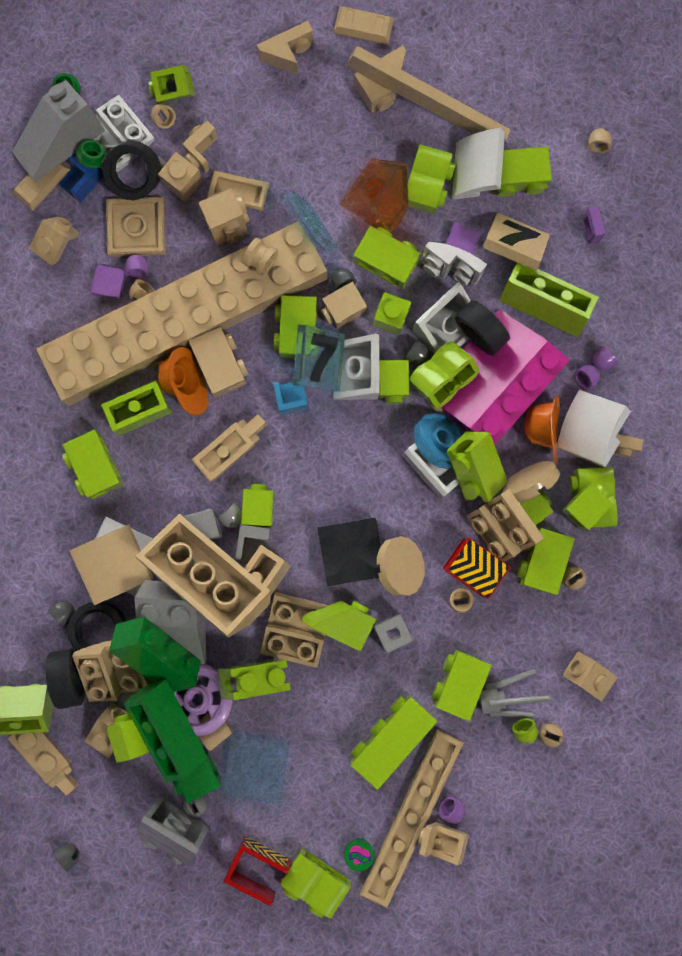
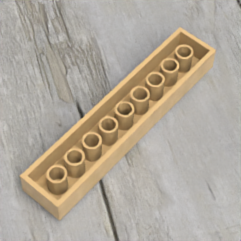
(176, 313)

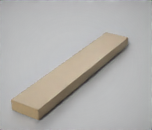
(421, 93)
(411, 818)

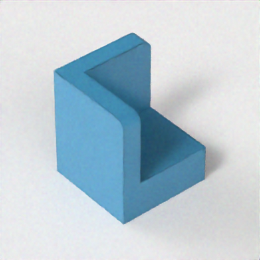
(290, 398)

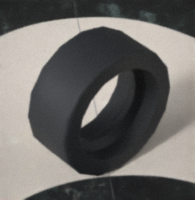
(114, 182)
(482, 327)
(79, 615)
(64, 680)

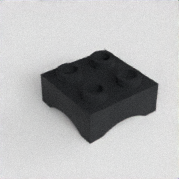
(350, 551)

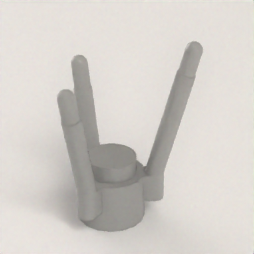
(494, 701)

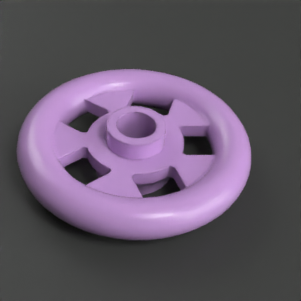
(218, 713)

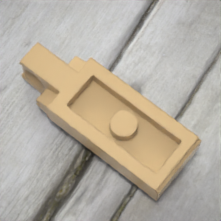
(229, 447)
(46, 759)

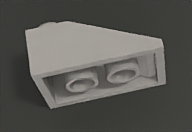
(56, 130)
(172, 616)
(172, 831)

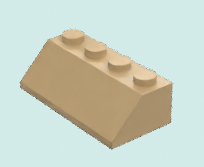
(205, 576)

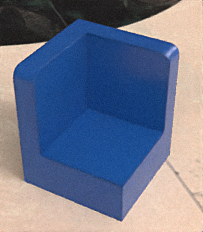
(80, 179)

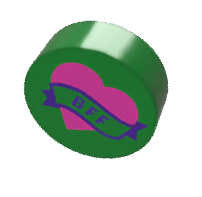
(359, 854)

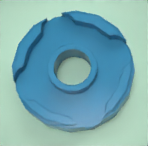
(426, 438)

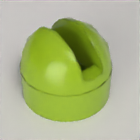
(523, 736)

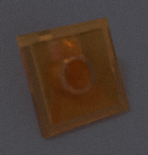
(379, 194)

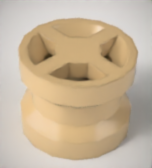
(259, 256)

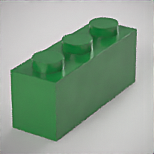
(154, 654)
(166, 731)

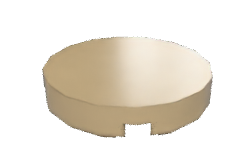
(532, 478)
(400, 566)

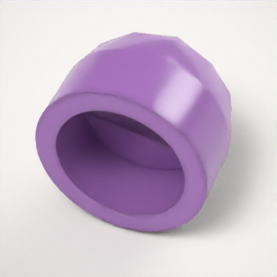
(136, 262)
(604, 359)
(591, 373)
(456, 815)

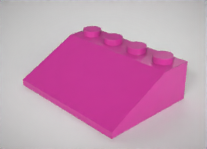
(505, 381)

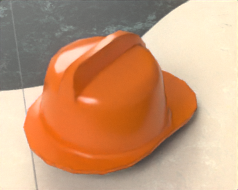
(182, 378)
(542, 425)

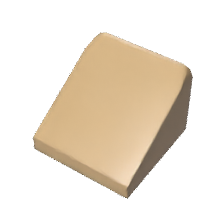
(215, 738)

